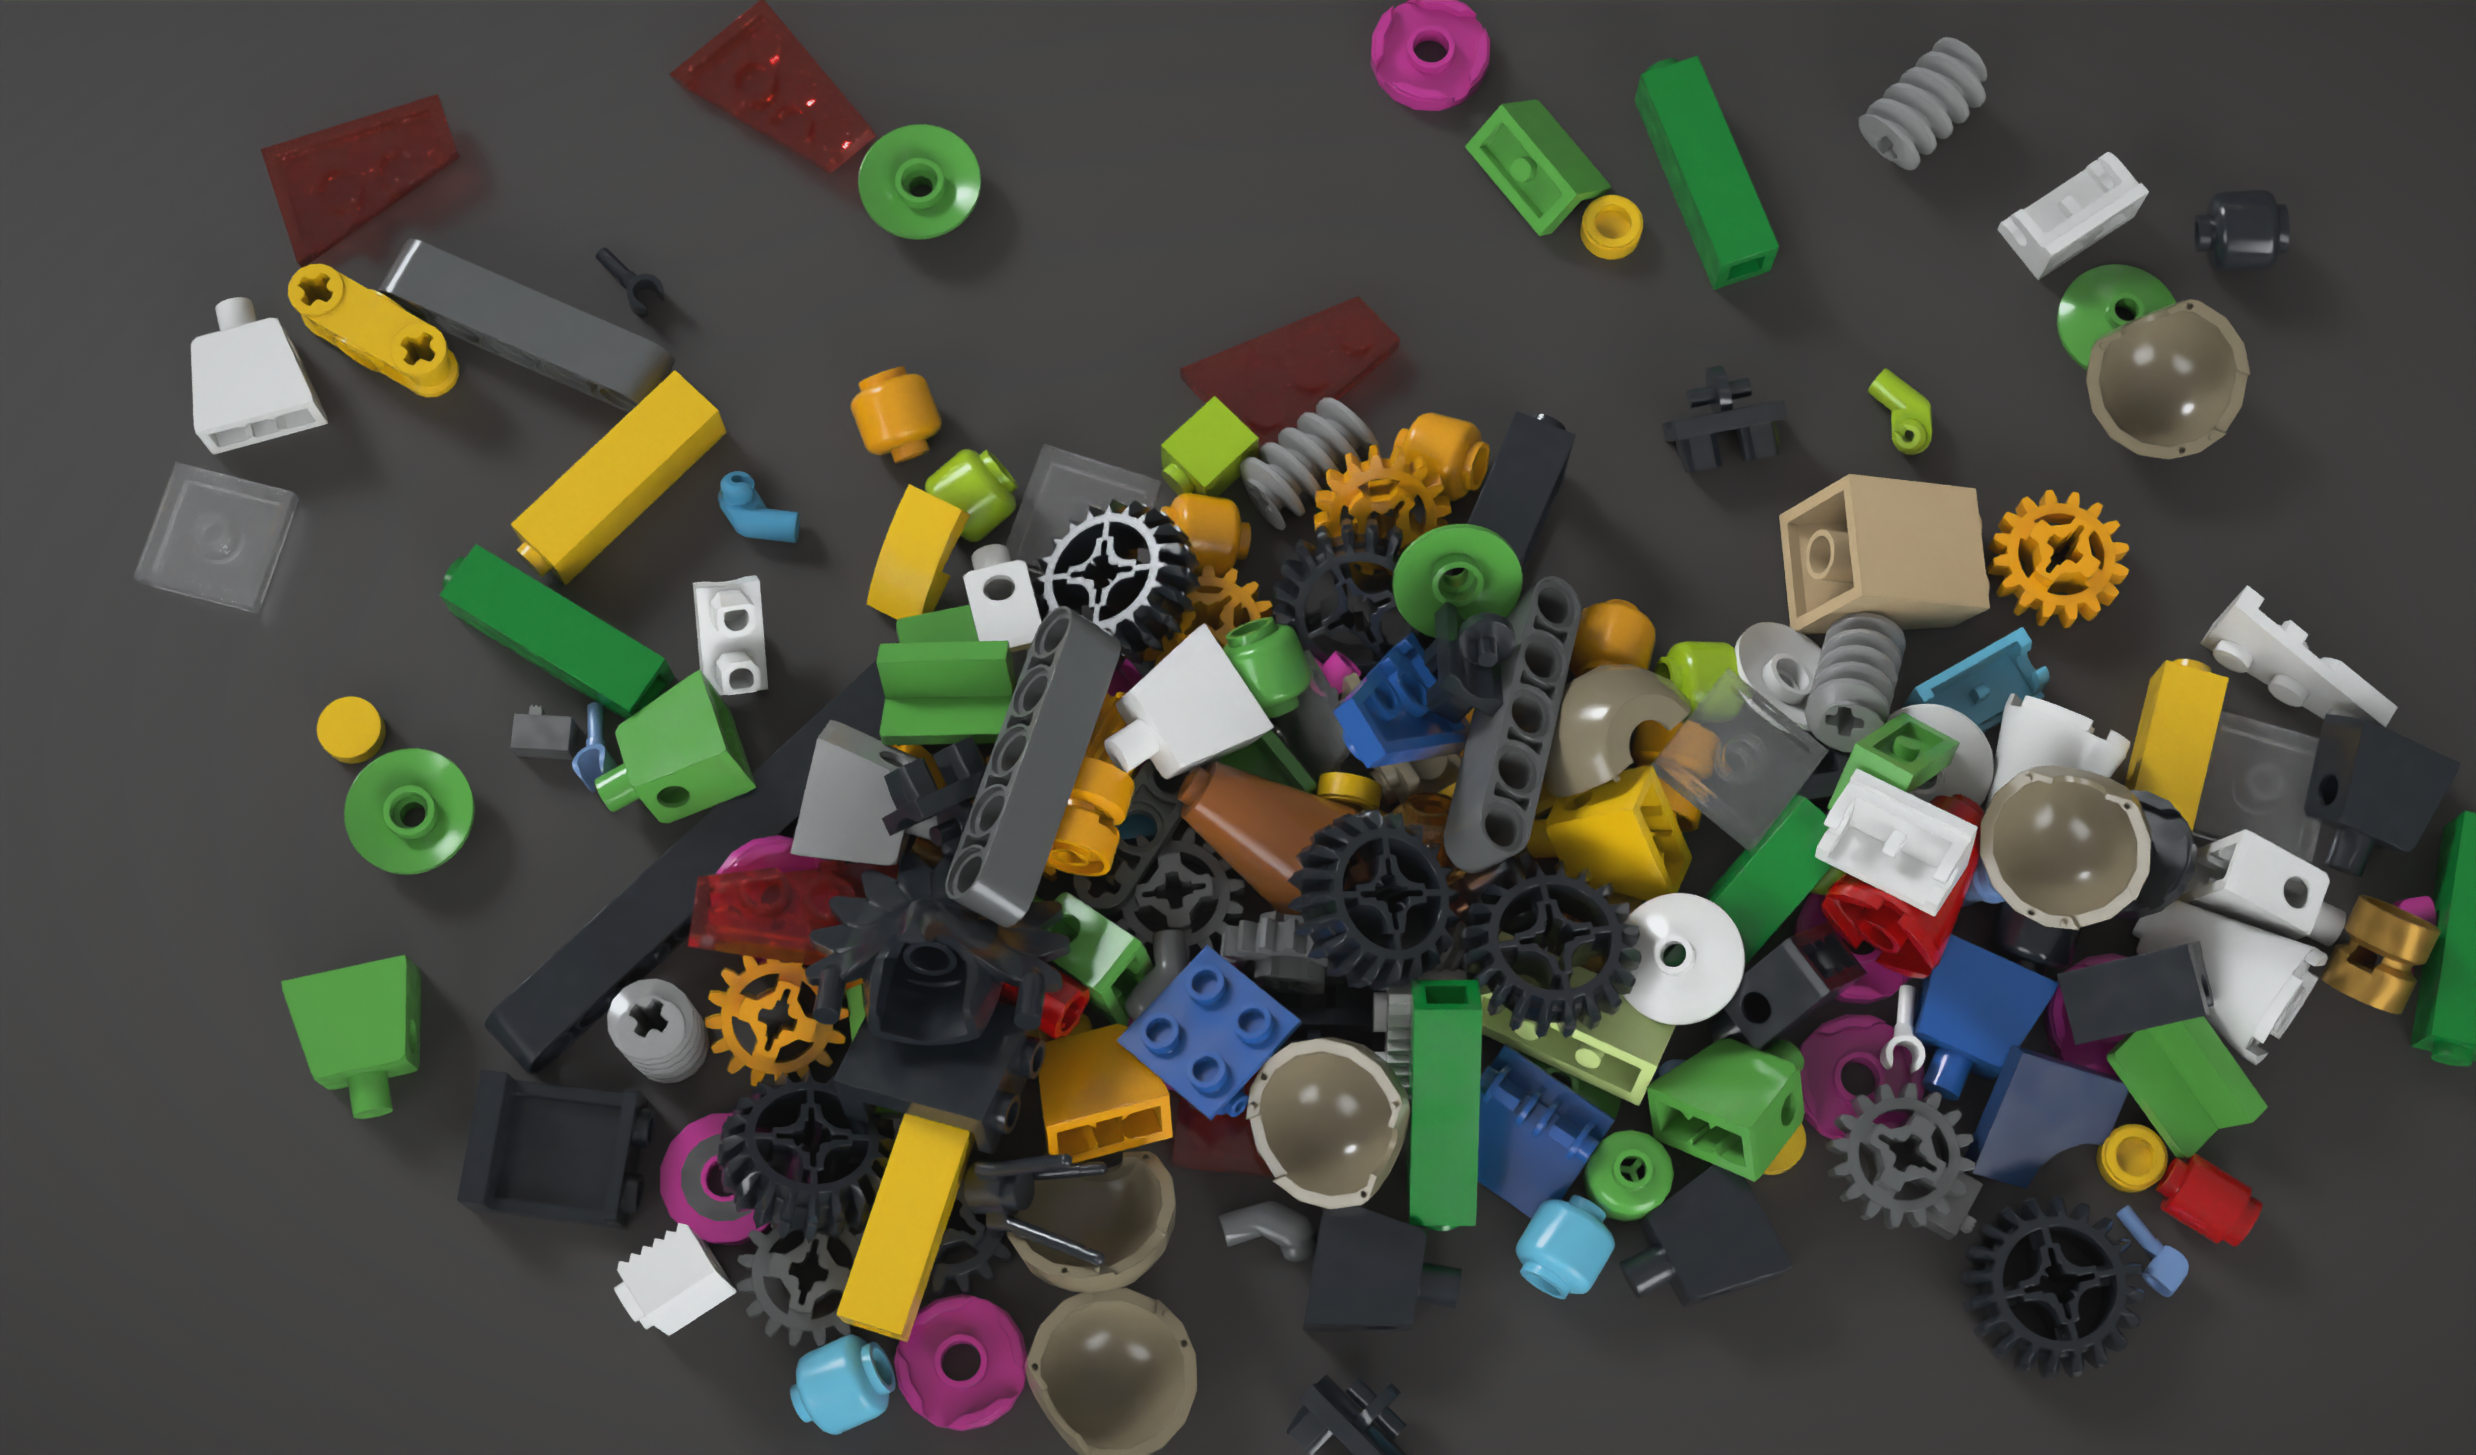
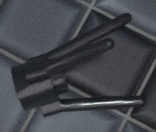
(1007, 1187)

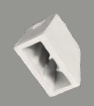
(249, 381)
(1003, 601)
(1187, 711)
(2264, 888)

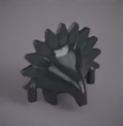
(929, 961)

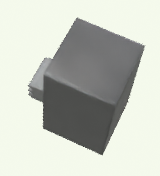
(543, 735)
(1958, 1218)

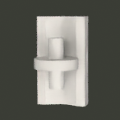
(731, 635)

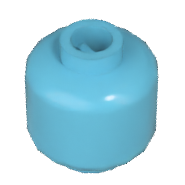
(1565, 1246)
(842, 1384)

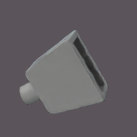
(849, 799)

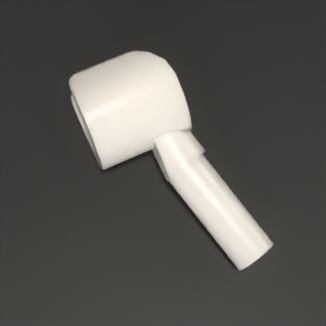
(1904, 1032)

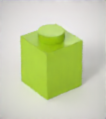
(1207, 451)

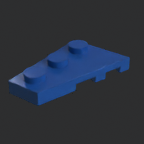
(1389, 716)

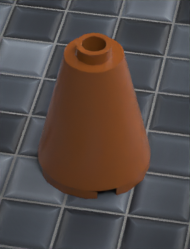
(1256, 825)

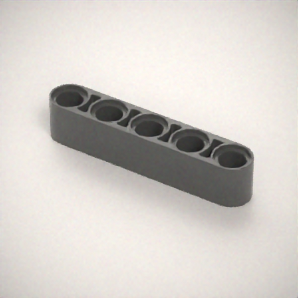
(525, 326)
(1510, 749)
(1033, 767)

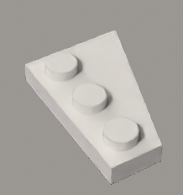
(2280, 657)

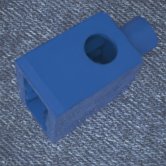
(1974, 1013)

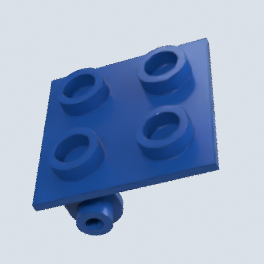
(1210, 1034)
(1533, 1132)

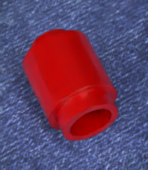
(2208, 1200)

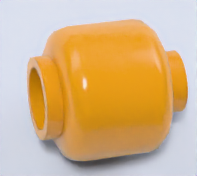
(896, 414)
(1450, 448)
(1212, 529)
(1612, 635)

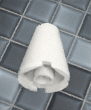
(2049, 735)
(2252, 973)

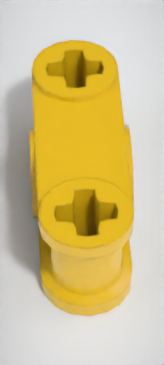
(373, 330)

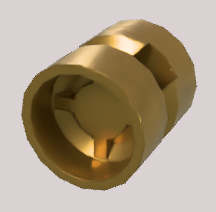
(2387, 931)

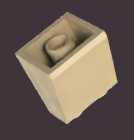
(1884, 552)

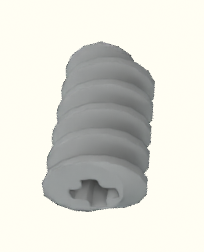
(1925, 103)
(1303, 458)
(1855, 679)
(661, 1006)

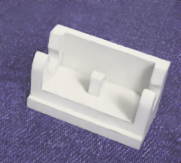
(2074, 215)
(1896, 842)

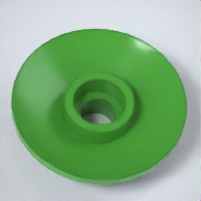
(913, 158)
(2091, 300)
(1486, 585)
(393, 787)

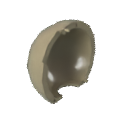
(2168, 380)
(1597, 724)
(2066, 846)
(1328, 1120)
(1119, 1213)
(1113, 1372)

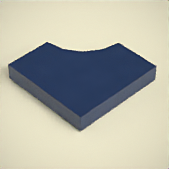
(2039, 1111)

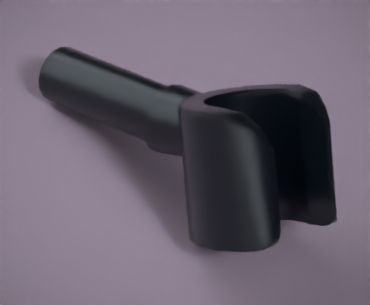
(630, 281)

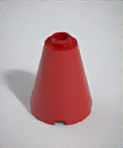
(1905, 935)

